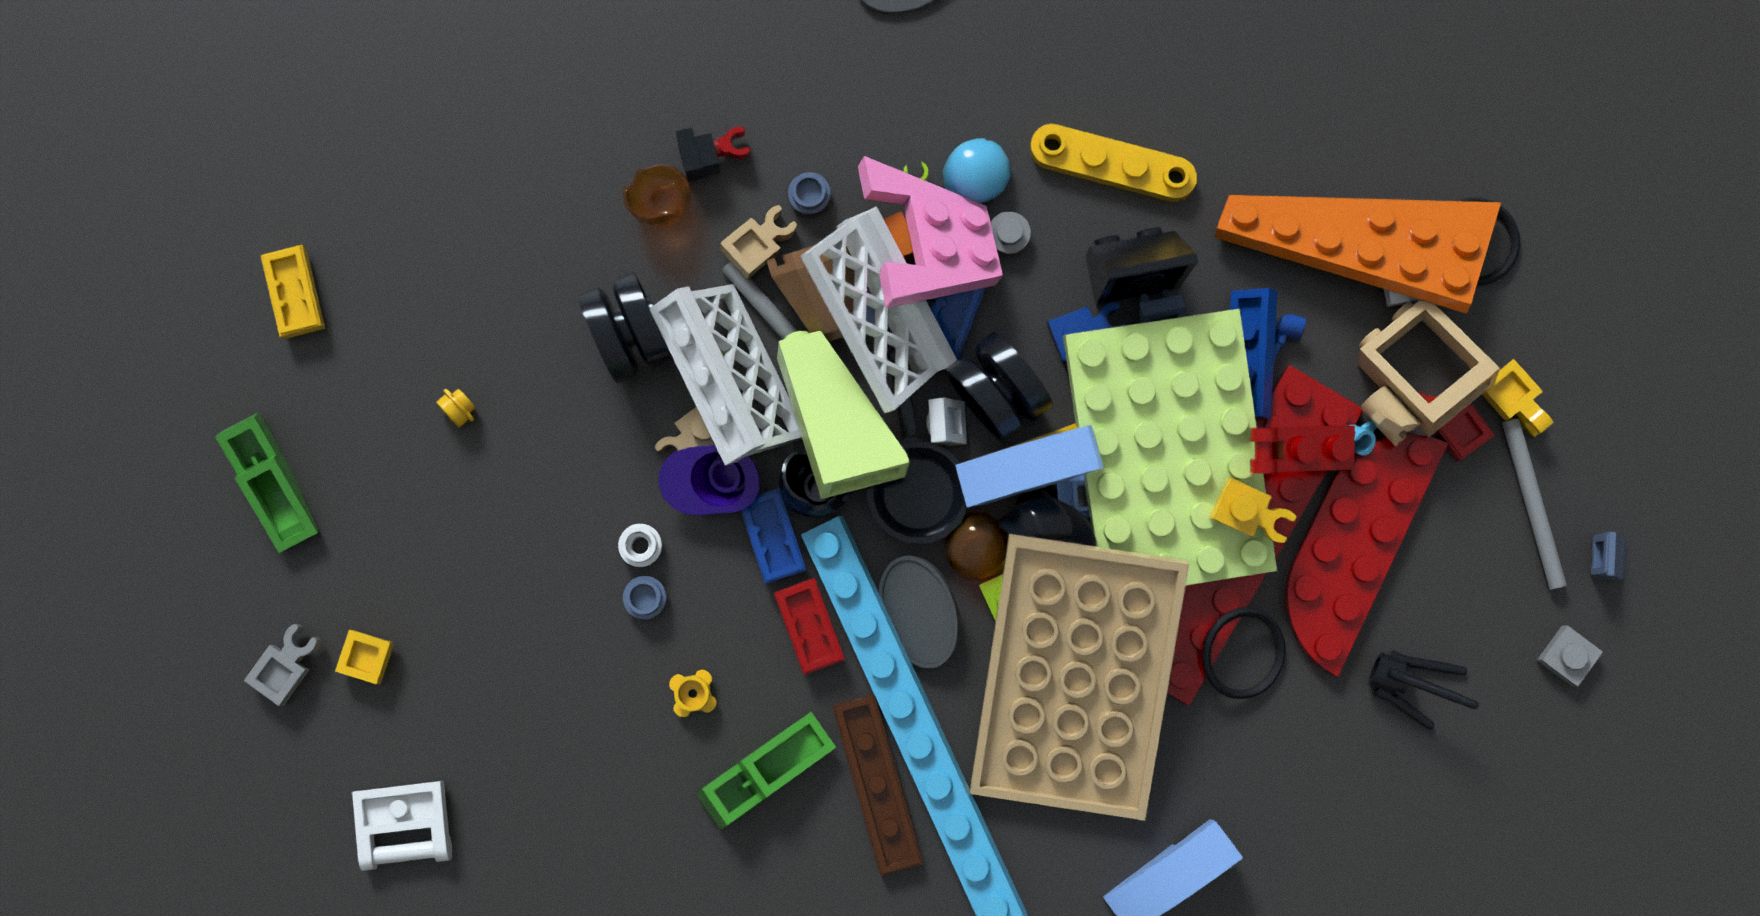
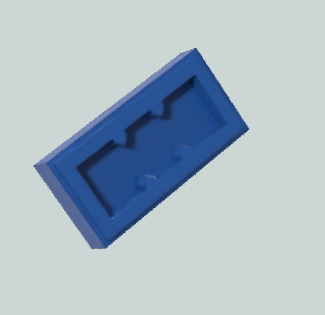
(956, 316)
(773, 537)

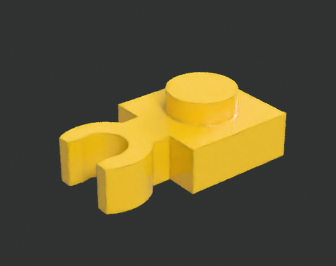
(1246, 509)

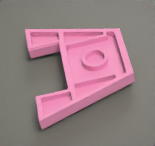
(947, 235)

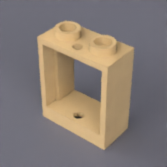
(1458, 395)

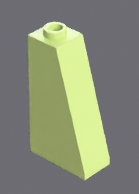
(838, 423)

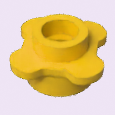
(681, 687)

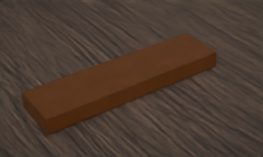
(877, 785)

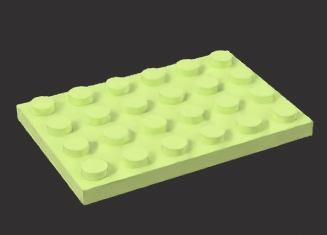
(1170, 429)

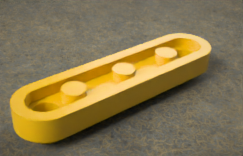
(1113, 163)

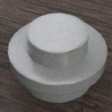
(1010, 232)

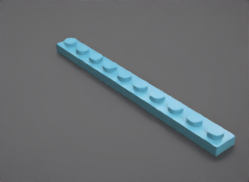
(912, 720)

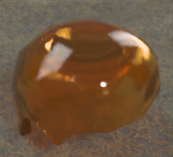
(658, 196)
(977, 546)

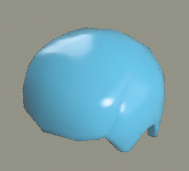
(977, 170)

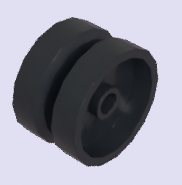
(623, 328)
(999, 388)

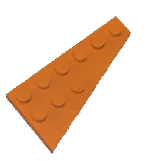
(1393, 244)

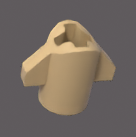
(1389, 415)

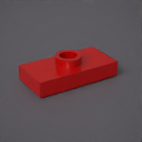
(809, 626)

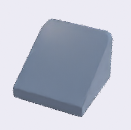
(1608, 556)

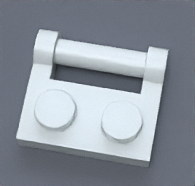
(401, 810)

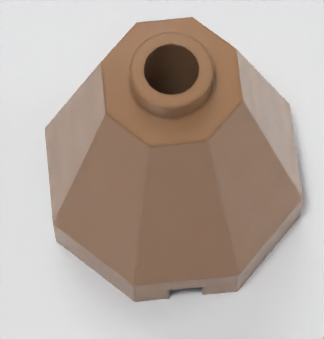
(804, 295)

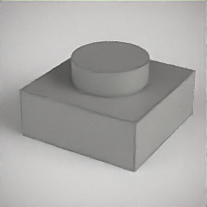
(1569, 656)

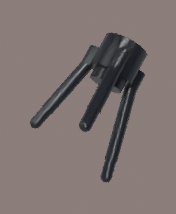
(1393, 675)

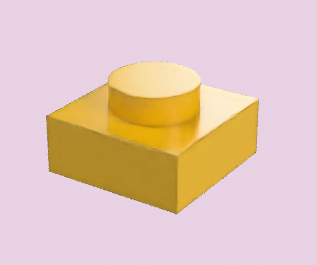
(364, 657)

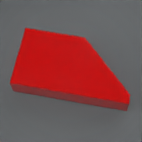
(1463, 432)

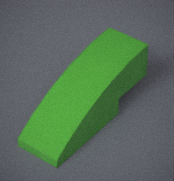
(267, 482)
(765, 770)

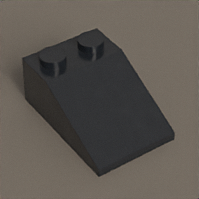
(1138, 265)

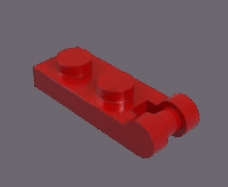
(1302, 448)

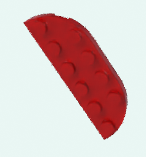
(1355, 544)

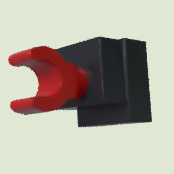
(701, 152)

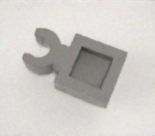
(279, 670)

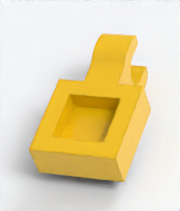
(1514, 395)

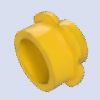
(456, 407)

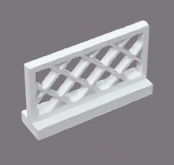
(913, 325)
(712, 377)

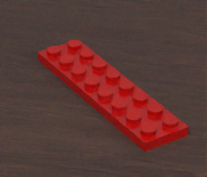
(1295, 402)

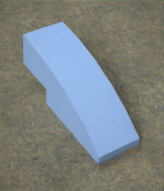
(1029, 466)
(1175, 873)

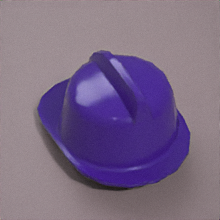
(701, 484)

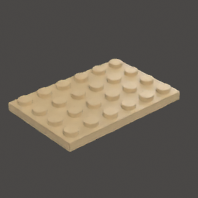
(1078, 676)

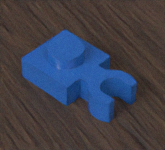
(1077, 322)

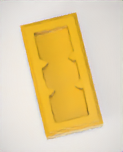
(292, 291)

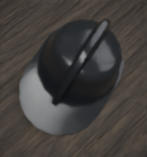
(1047, 518)

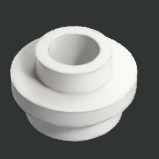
(628, 538)

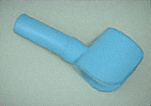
(1364, 438)

